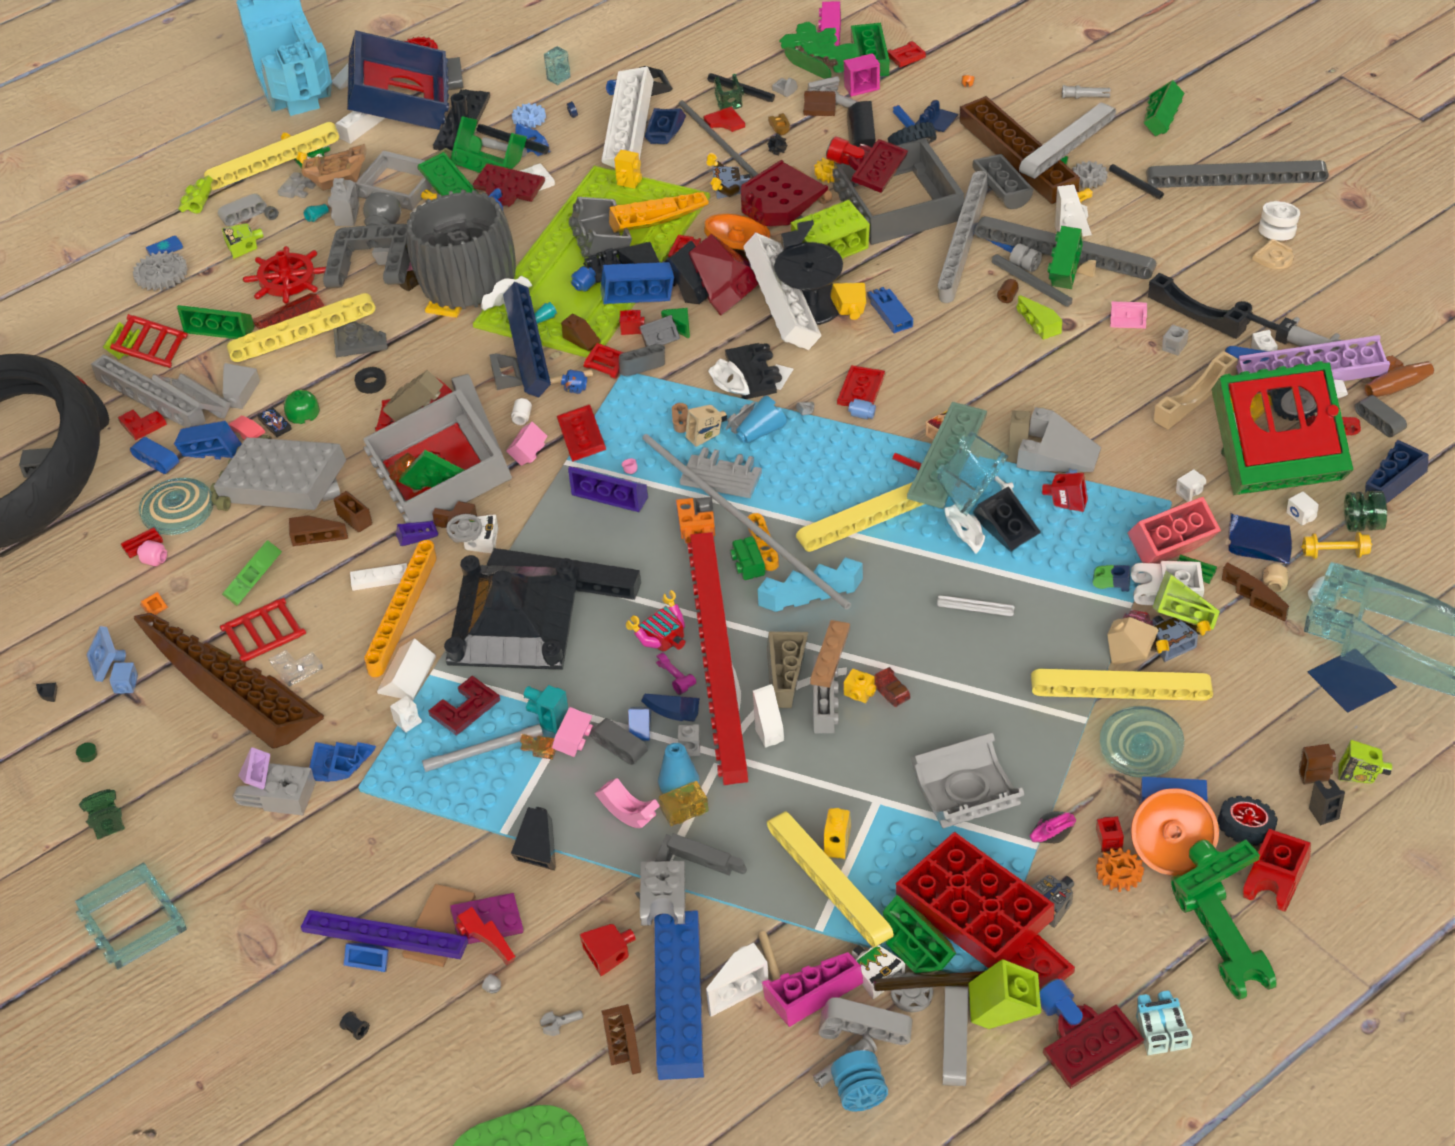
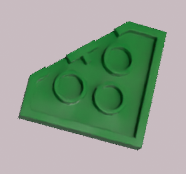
(428, 471)

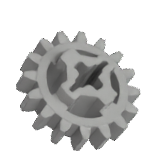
(1091, 174)

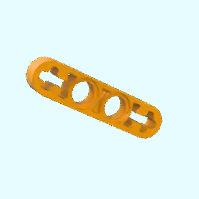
(774, 564)

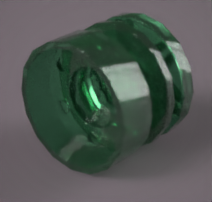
(1365, 511)

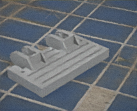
(725, 476)

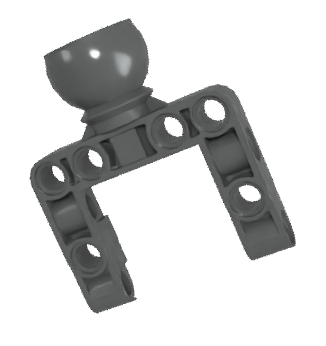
(380, 230)

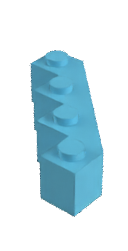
(799, 589)

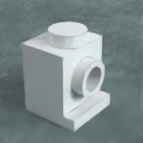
(1263, 341)
(1190, 485)
(405, 714)

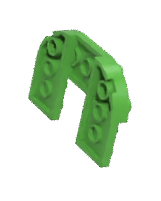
(527, 1127)

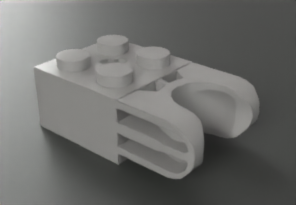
(285, 790)
(662, 890)

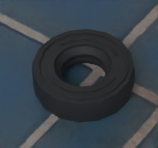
(370, 372)

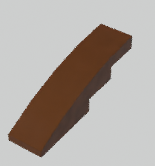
(1260, 595)

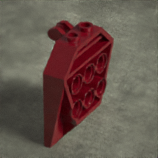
(779, 195)

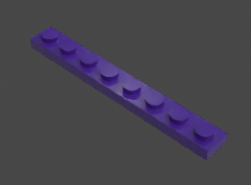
(385, 934)

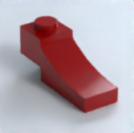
(471, 925)

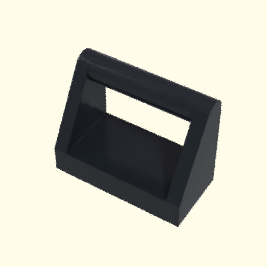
(659, 88)

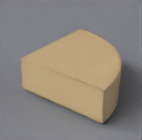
(1087, 268)

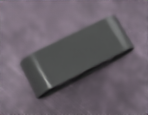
(455, 78)
(641, 359)
(1380, 416)
(618, 741)

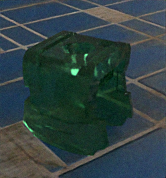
(723, 97)
(103, 813)

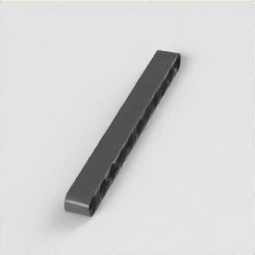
(1237, 174)
(1043, 241)

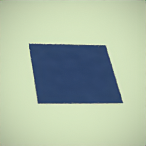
(1351, 684)

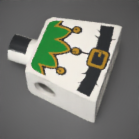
(487, 539)
(877, 964)

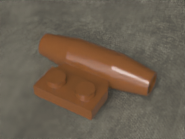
(1398, 377)

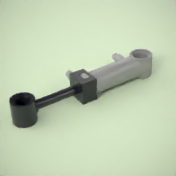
(1288, 330)

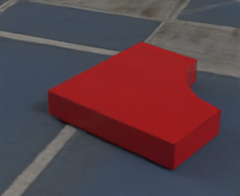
(725, 118)

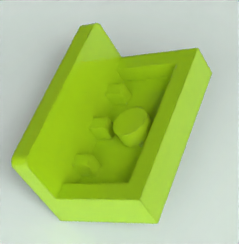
(128, 342)

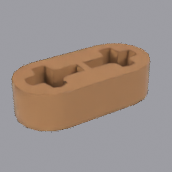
(679, 417)

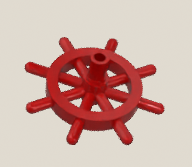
(285, 274)

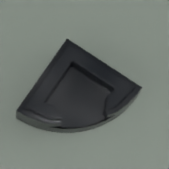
(47, 691)

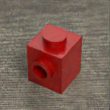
(631, 321)

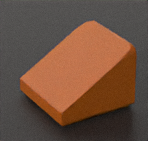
(154, 604)

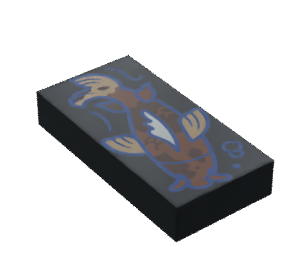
(274, 422)

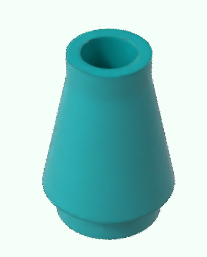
(313, 213)
(545, 312)

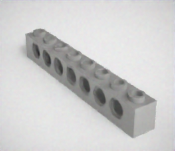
(147, 392)

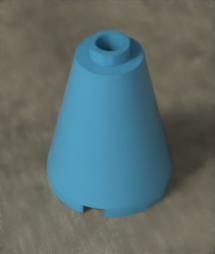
(761, 421)
(676, 768)

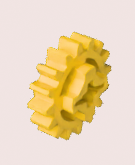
(823, 170)

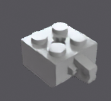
(344, 202)

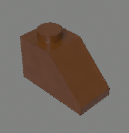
(579, 332)

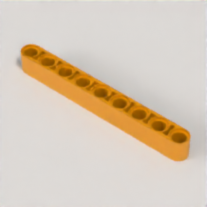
(400, 608)

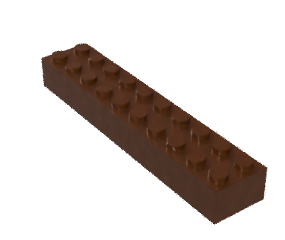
(1011, 140)

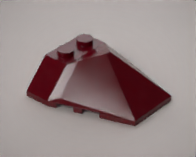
(723, 273)

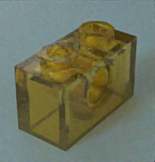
(683, 803)

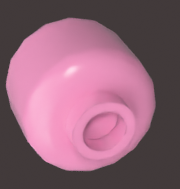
(152, 553)

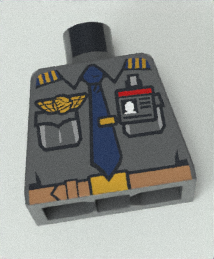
(1057, 892)

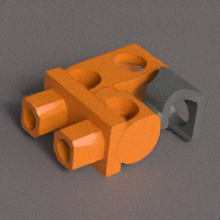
(695, 524)

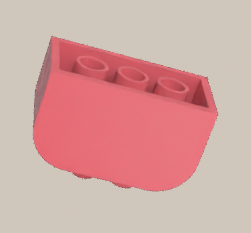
(1174, 532)

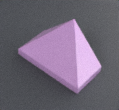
(255, 768)

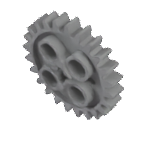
(160, 271)

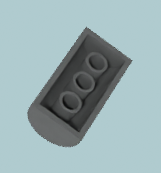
(1004, 180)

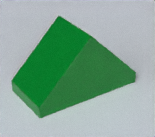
(680, 318)

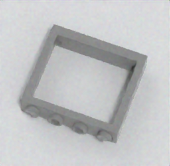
(395, 162)

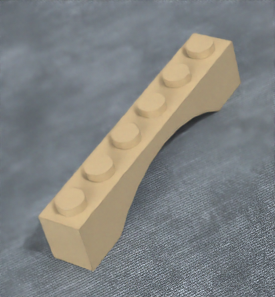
(1174, 408)

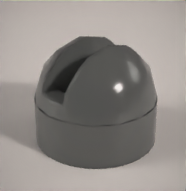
(271, 214)

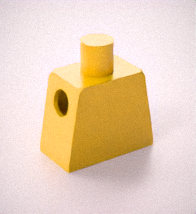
(849, 298)
(839, 825)

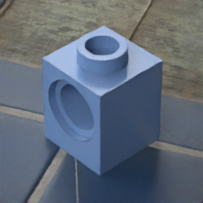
(123, 678)

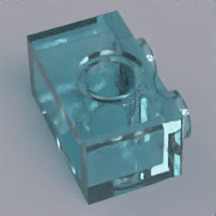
(557, 65)

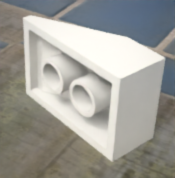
(737, 979)

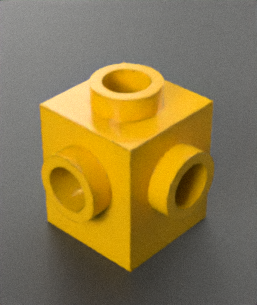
(859, 686)

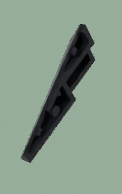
(796, 237)

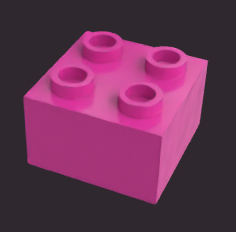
(861, 75)

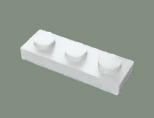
(377, 576)

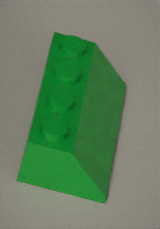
(215, 322)

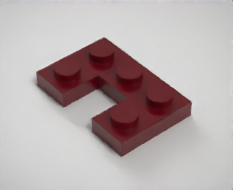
(479, 701)

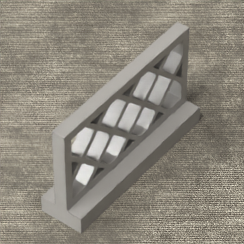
(195, 394)

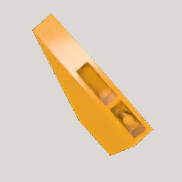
(654, 211)

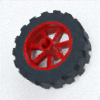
(1246, 819)

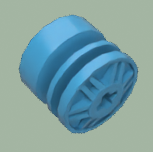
(859, 1081)

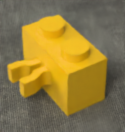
(628, 169)

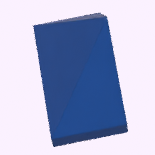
(366, 956)

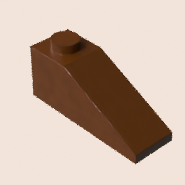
(314, 530)

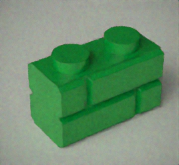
(748, 558)

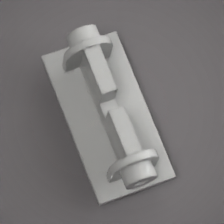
(735, 420)

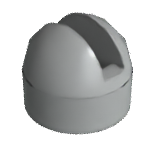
(491, 984)

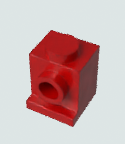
(1109, 833)

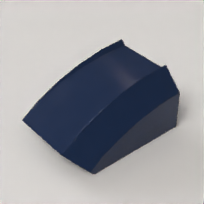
(664, 125)
(673, 707)

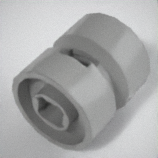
(1025, 257)

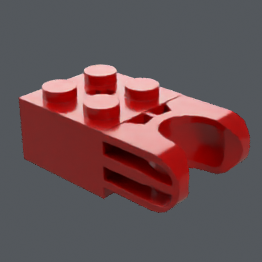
(1278, 867)

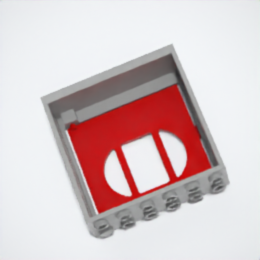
(438, 431)

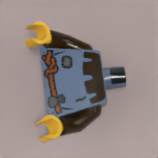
(725, 179)
(1176, 636)

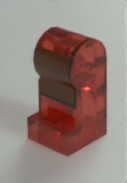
(891, 687)

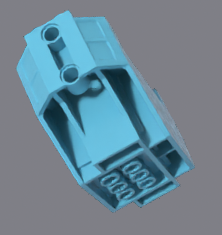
(285, 54)

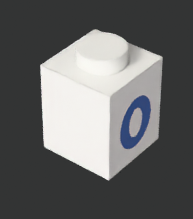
(1302, 508)

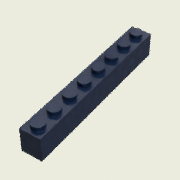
(526, 340)

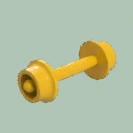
(1361, 545)

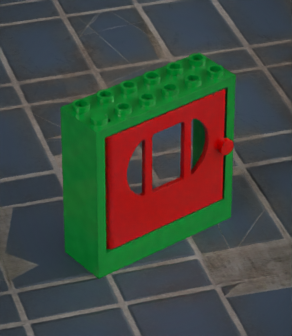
(1284, 457)

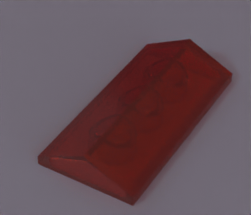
(290, 310)

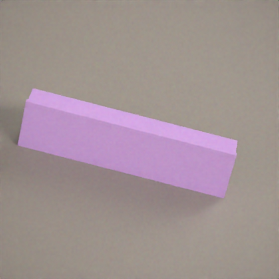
(1345, 362)

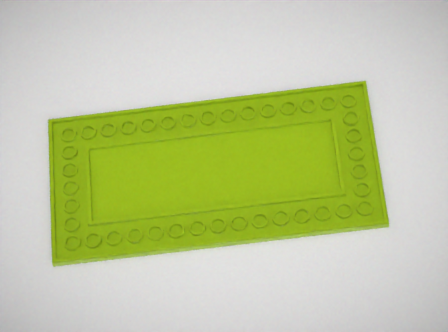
(558, 256)

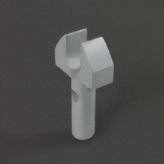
(558, 1021)

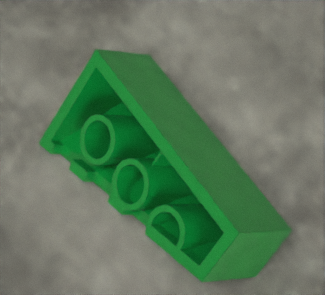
(1163, 107)

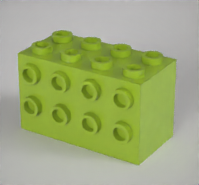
(839, 228)

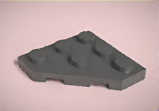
(358, 339)

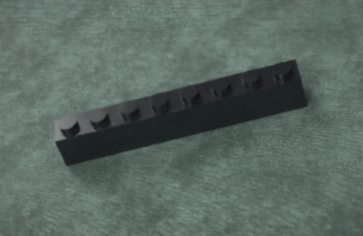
(592, 576)

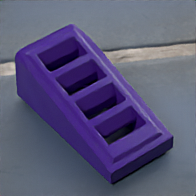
(409, 532)

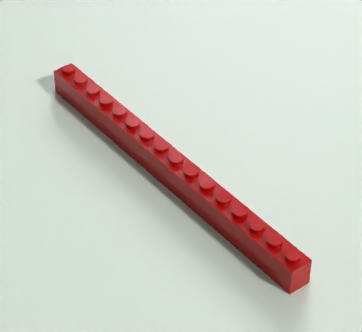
(717, 660)

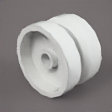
(1279, 220)

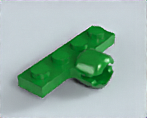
(1213, 866)

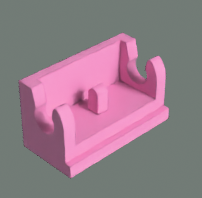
(1128, 314)

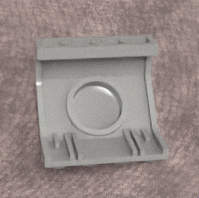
(964, 781)

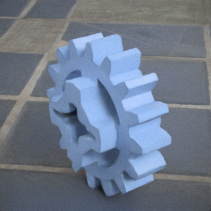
(529, 115)

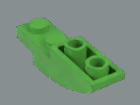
(251, 572)

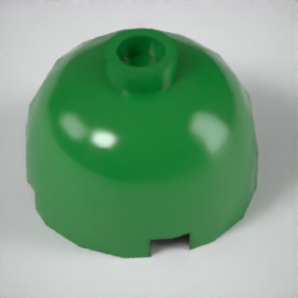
(301, 406)

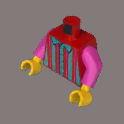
(662, 628)

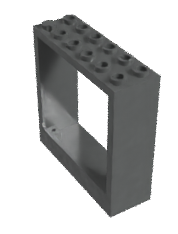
(934, 177)

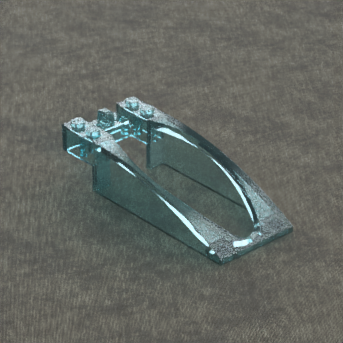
(1368, 646)

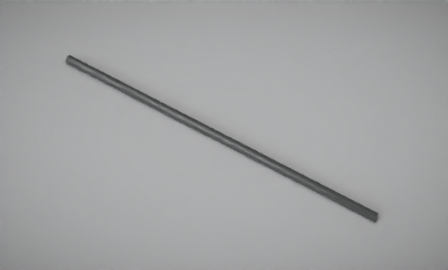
(719, 140)

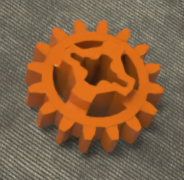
(1119, 869)

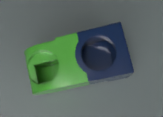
(1112, 576)

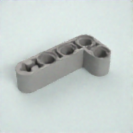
(864, 1019)

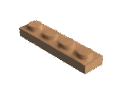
(830, 653)

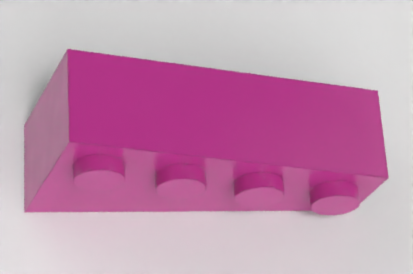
(831, 18)
(809, 990)

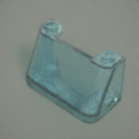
(970, 471)

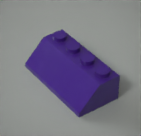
(607, 489)

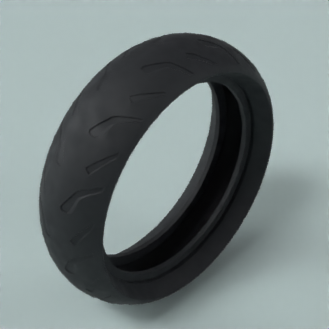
(72, 457)

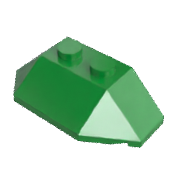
(916, 938)

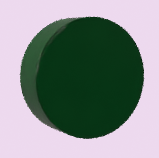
(86, 752)

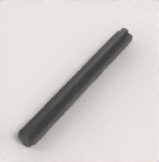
(1032, 280)

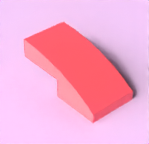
(246, 427)

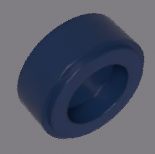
(572, 109)

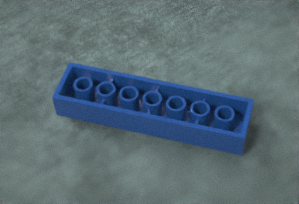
(678, 998)

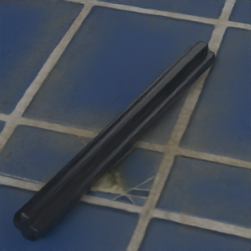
(529, 144)

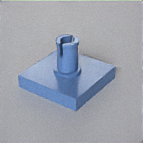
(103, 653)

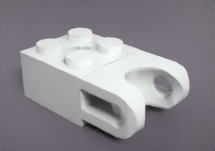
(1151, 579)

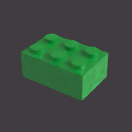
(1065, 257)

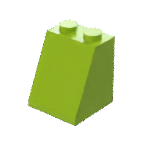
(1004, 995)

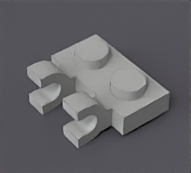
(294, 186)

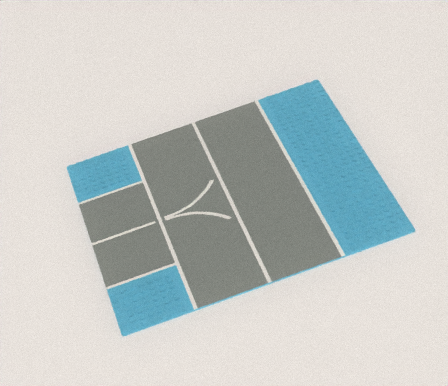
(960, 666)

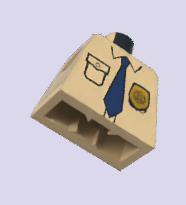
(703, 424)

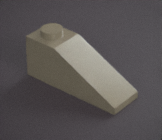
(1018, 431)

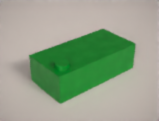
(871, 40)

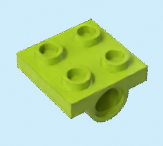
(196, 195)

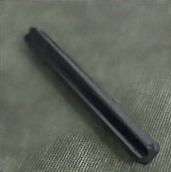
(746, 88)

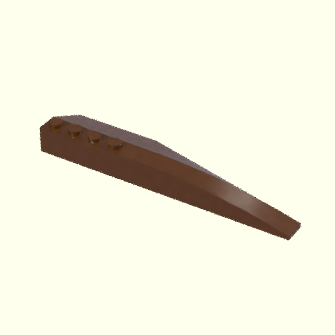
(248, 696)

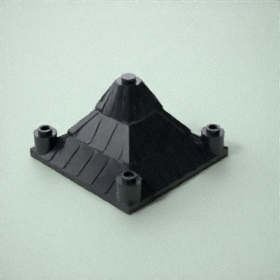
(513, 615)

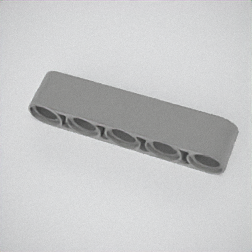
(955, 1036)

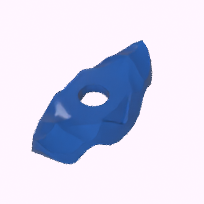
(527, 131)

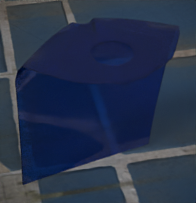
(1259, 539)

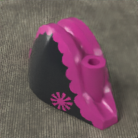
(1053, 827)

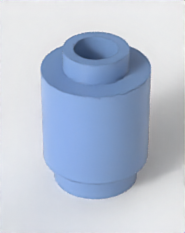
(862, 409)

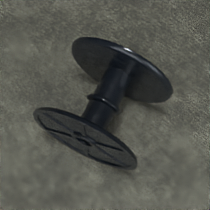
(813, 270)

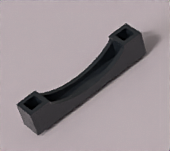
(1165, 291)

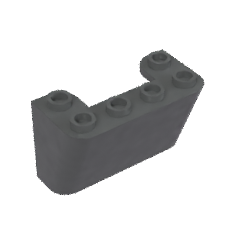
(592, 226)

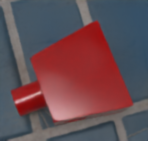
(606, 947)

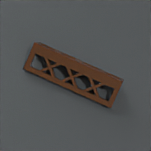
(626, 1034)

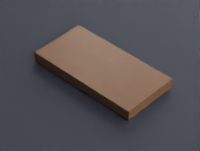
(438, 917)

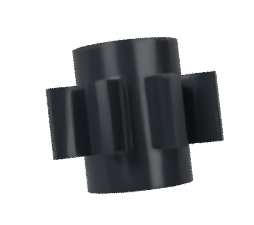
(777, 145)

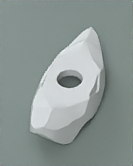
(496, 297)
(720, 374)
(973, 535)

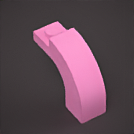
(625, 806)

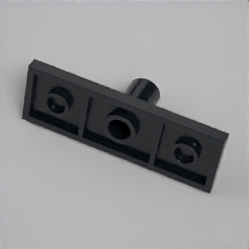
(466, 104)

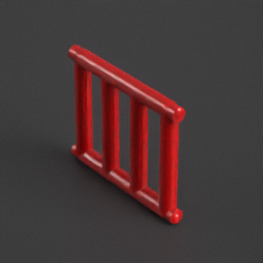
(150, 357)
(262, 647)

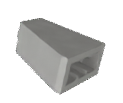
(239, 384)

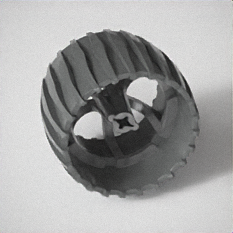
(460, 248)

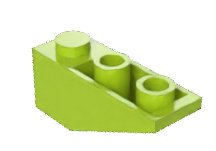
(1041, 318)

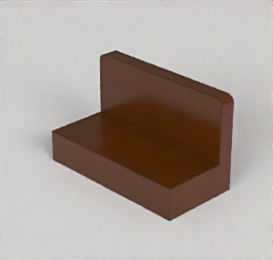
(819, 103)

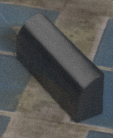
(861, 124)

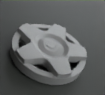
(464, 530)
(911, 996)

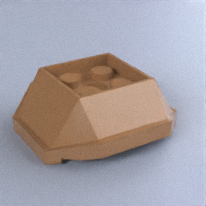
(338, 165)

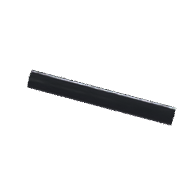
(1136, 181)

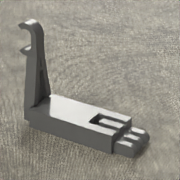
(699, 854)

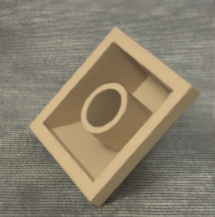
(1130, 640)

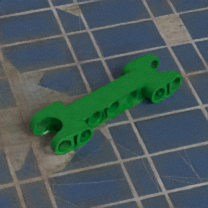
(1239, 961)

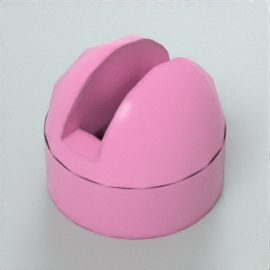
(629, 466)

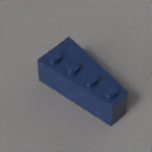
(1398, 470)

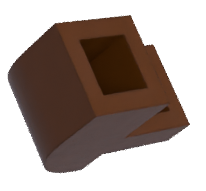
(442, 517)

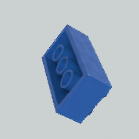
(636, 283)

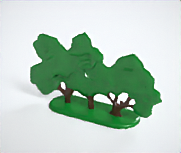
(816, 44)

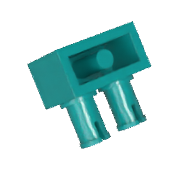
(549, 705)

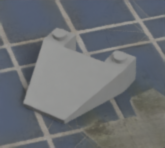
(1060, 448)

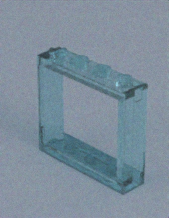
(117, 888)

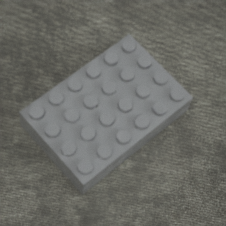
(280, 473)

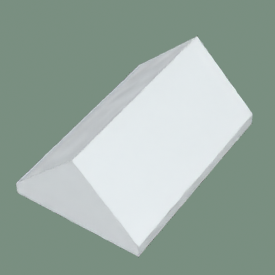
(407, 671)

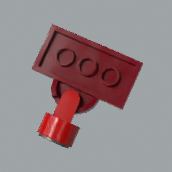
(872, 165)

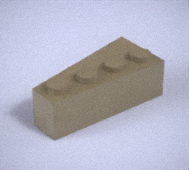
(413, 396)
(785, 661)

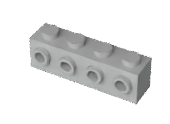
(824, 706)

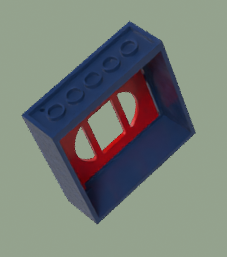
(391, 59)

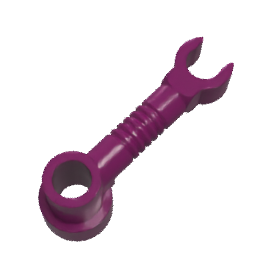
(682, 682)

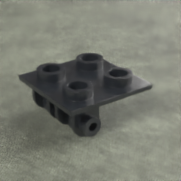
(596, 261)

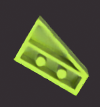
(1183, 603)

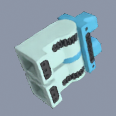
(1162, 1023)

